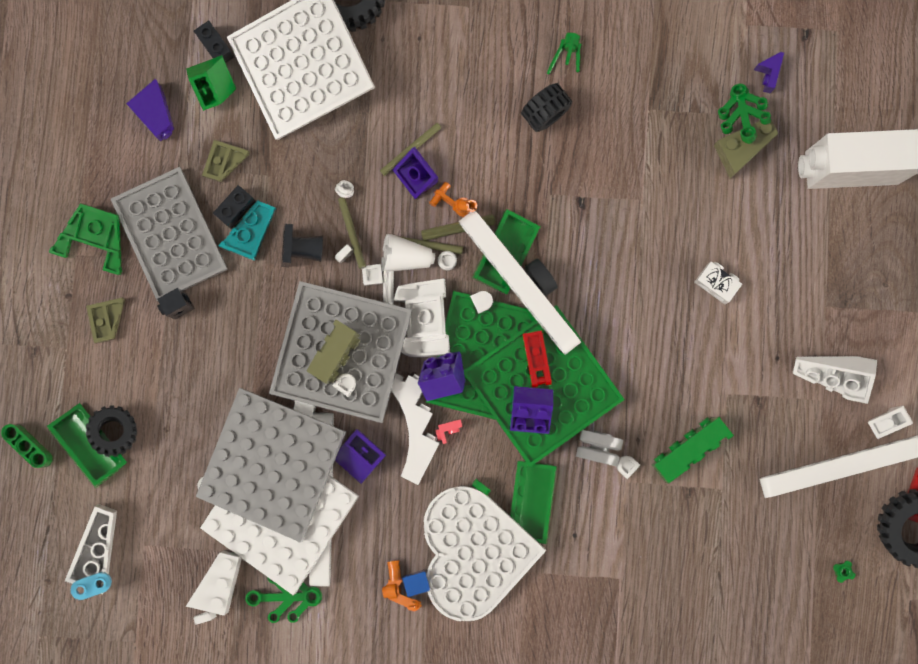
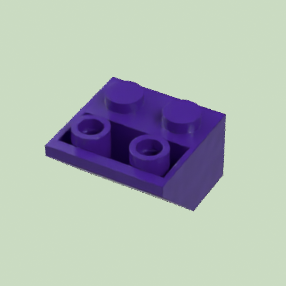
(442, 376)
(531, 410)
(359, 456)

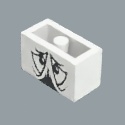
(718, 282)

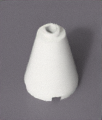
(405, 254)

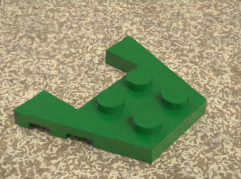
(95, 229)

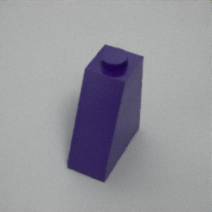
(153, 110)

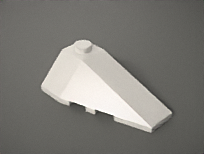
(844, 374)

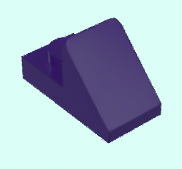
(771, 69)

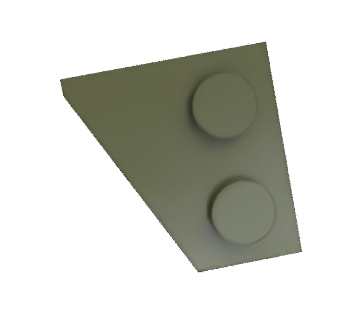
(223, 160)
(105, 319)

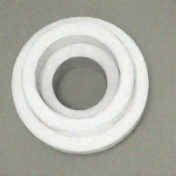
(344, 189)

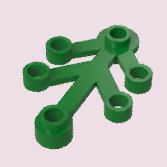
(739, 94)
(287, 599)

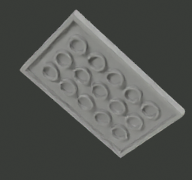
(169, 233)

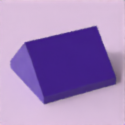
(415, 173)

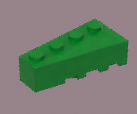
(691, 448)

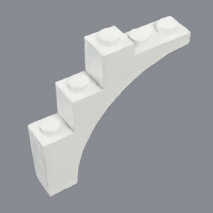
(417, 417)

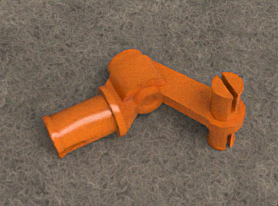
(461, 206)
(393, 590)

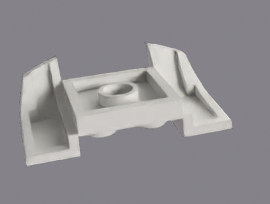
(427, 322)

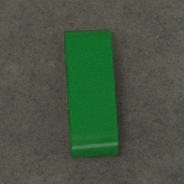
(18, 442)

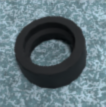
(541, 277)

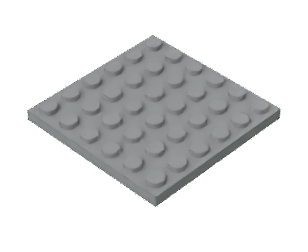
(372, 363)
(270, 464)

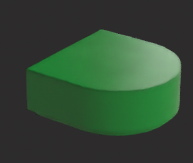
(481, 487)

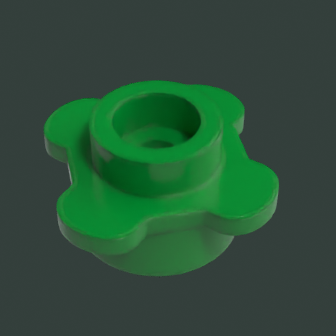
(838, 569)

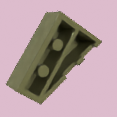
(736, 153)
(334, 353)

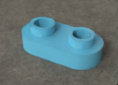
(90, 585)

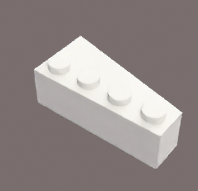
(95, 546)

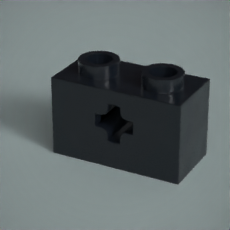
(213, 42)
(234, 207)
(175, 304)

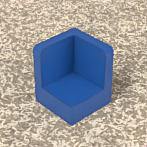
(416, 583)

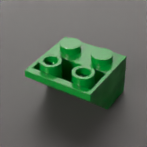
(211, 82)

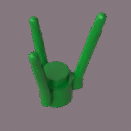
(571, 44)

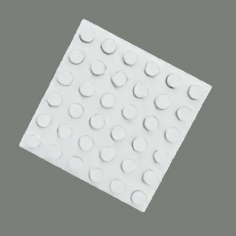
(300, 63)
(277, 555)

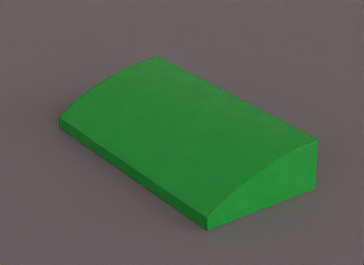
(517, 237)
(71, 435)
(534, 498)

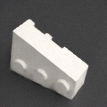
(218, 585)

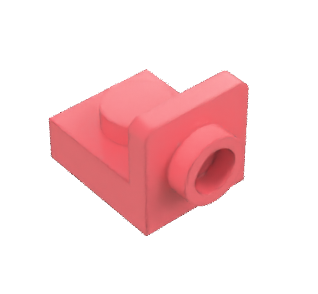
(451, 427)

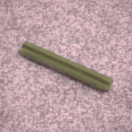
(452, 228)

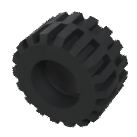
(546, 107)
(107, 415)

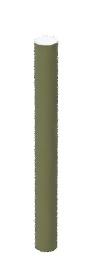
(417, 143)
(352, 233)
(437, 246)

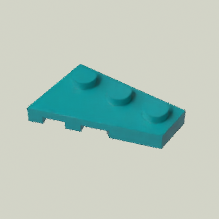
(250, 232)

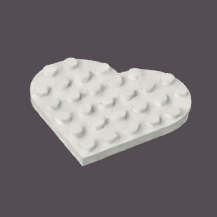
(476, 551)

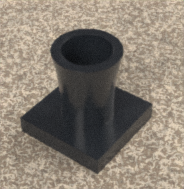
(300, 246)

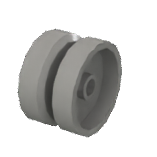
(599, 447)

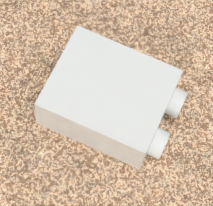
(861, 159)

